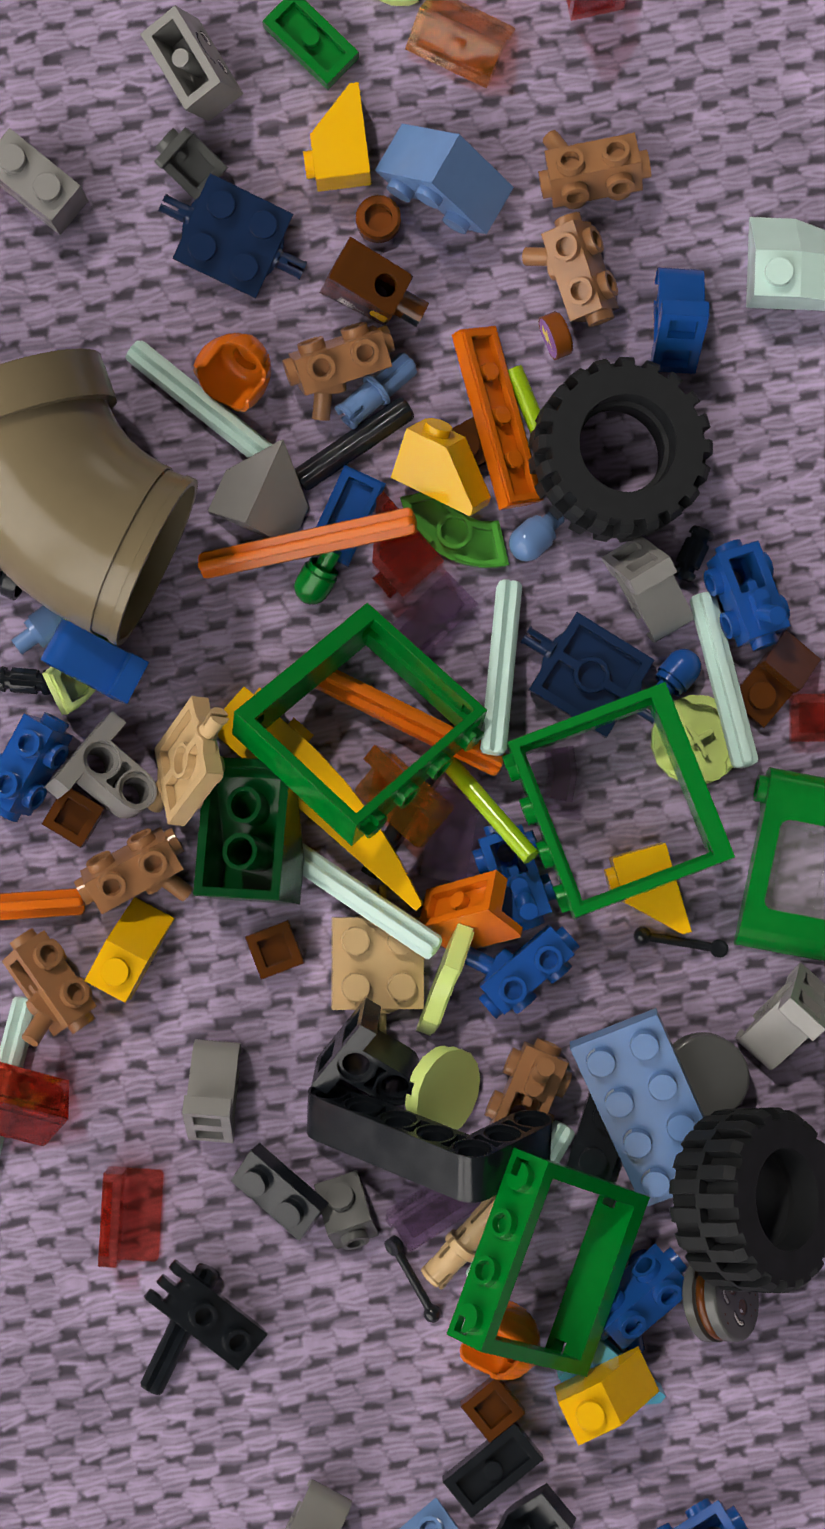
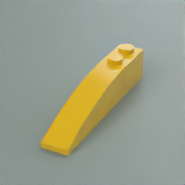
(374, 852)

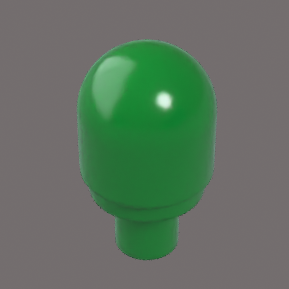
(317, 578)

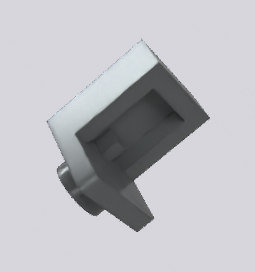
(188, 160)
(348, 1212)

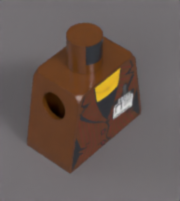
(354, 282)

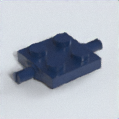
(232, 236)
(587, 669)

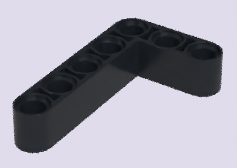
(423, 1149)

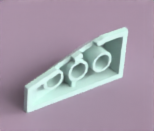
(785, 265)

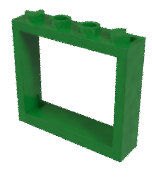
(372, 630)
(687, 772)
(590, 1285)

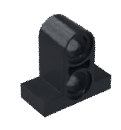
(367, 1058)

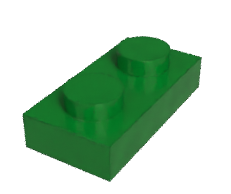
(311, 40)

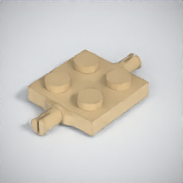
(189, 761)
(374, 967)

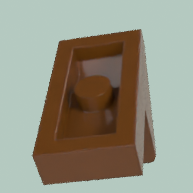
(776, 678)

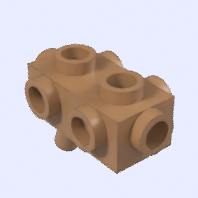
(592, 169)
(577, 265)
(327, 365)
(140, 866)
(52, 989)
(534, 1080)

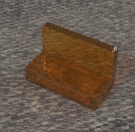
(459, 39)
(418, 819)

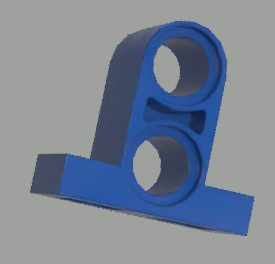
(679, 319)
(94, 661)

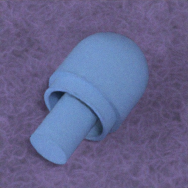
(534, 536)
(39, 629)

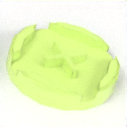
(705, 736)
(445, 1086)

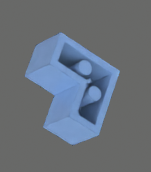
(444, 175)

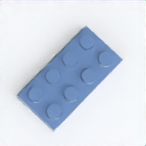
(640, 1097)

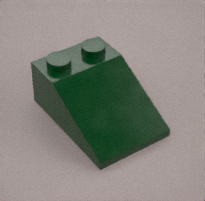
(250, 838)

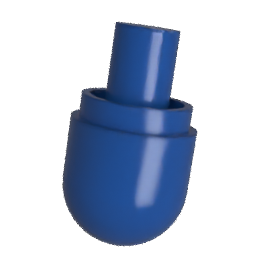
(679, 671)

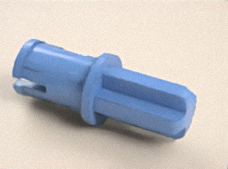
(376, 390)

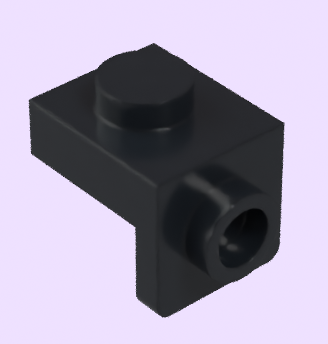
(538, 1511)

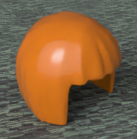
(234, 370)
(515, 1325)

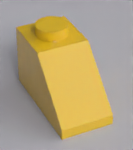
(340, 145)
(441, 466)
(662, 903)
(129, 950)
(606, 1395)

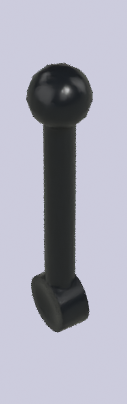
(717, 948)
(395, 1247)

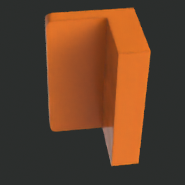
(473, 903)

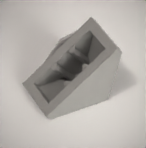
(262, 494)

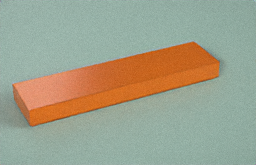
(496, 416)

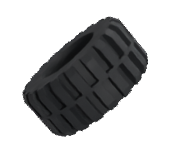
(666, 415)
(751, 1200)

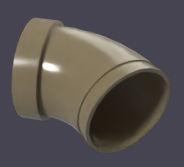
(80, 503)

